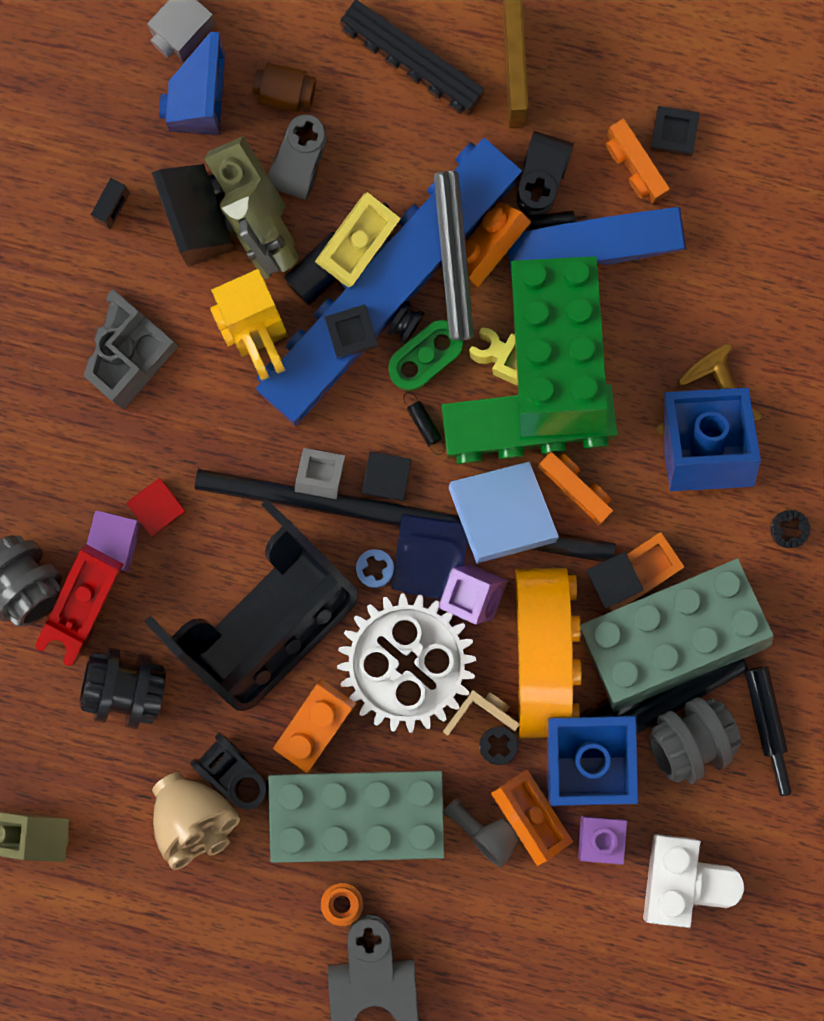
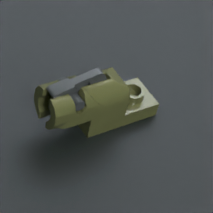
(253, 207)

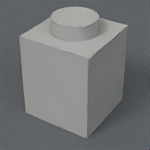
(180, 27)

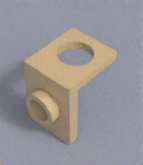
(491, 704)

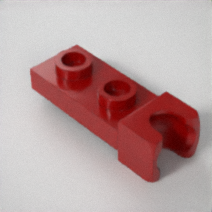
(80, 602)

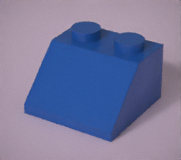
(710, 439)
(592, 761)

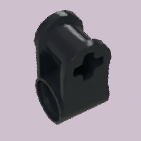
(544, 168)
(230, 772)

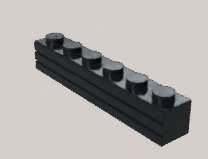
(412, 57)

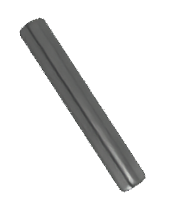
(454, 255)

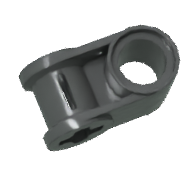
(297, 165)

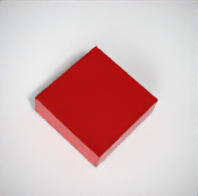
(156, 507)

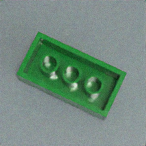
(559, 346)

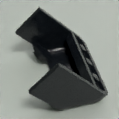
(270, 626)

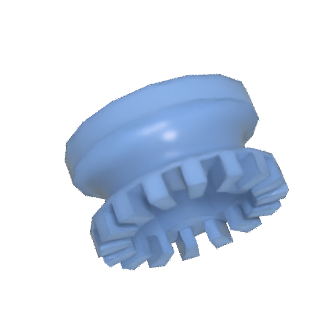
(379, 556)

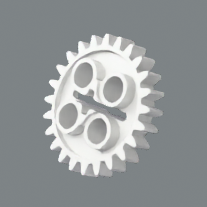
(380, 692)

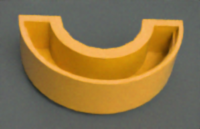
(546, 648)

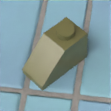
(33, 836)

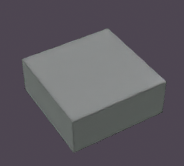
(319, 473)

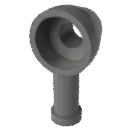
(494, 840)

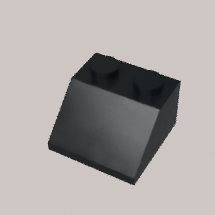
(194, 212)

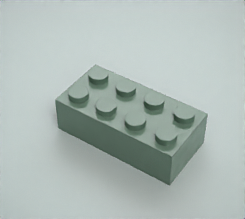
(676, 635)
(356, 816)

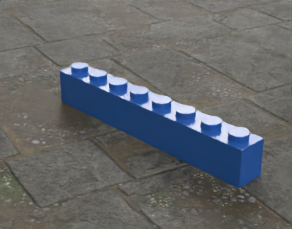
(387, 282)

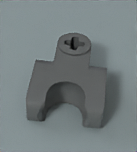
(372, 976)

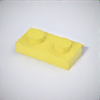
(357, 239)

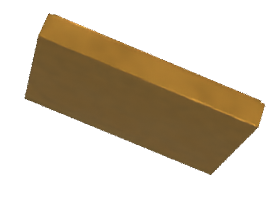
(515, 62)

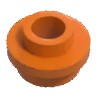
(342, 918)

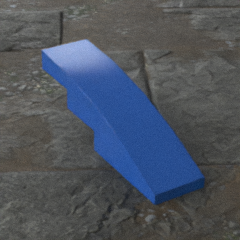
(609, 238)

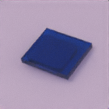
(427, 554)

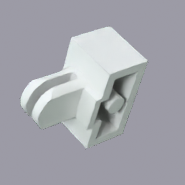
(680, 881)

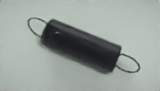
(553, 219)
(424, 423)

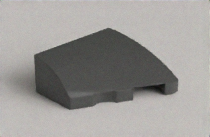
(126, 352)

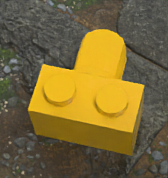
(249, 319)

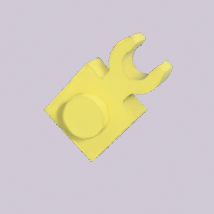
(500, 353)

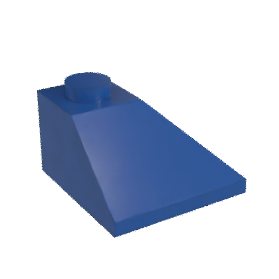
(197, 90)

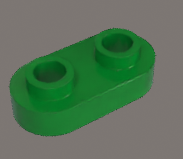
(425, 356)

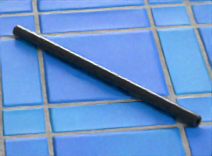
(372, 510)

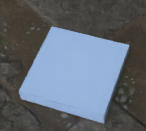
(503, 512)

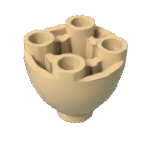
(190, 820)

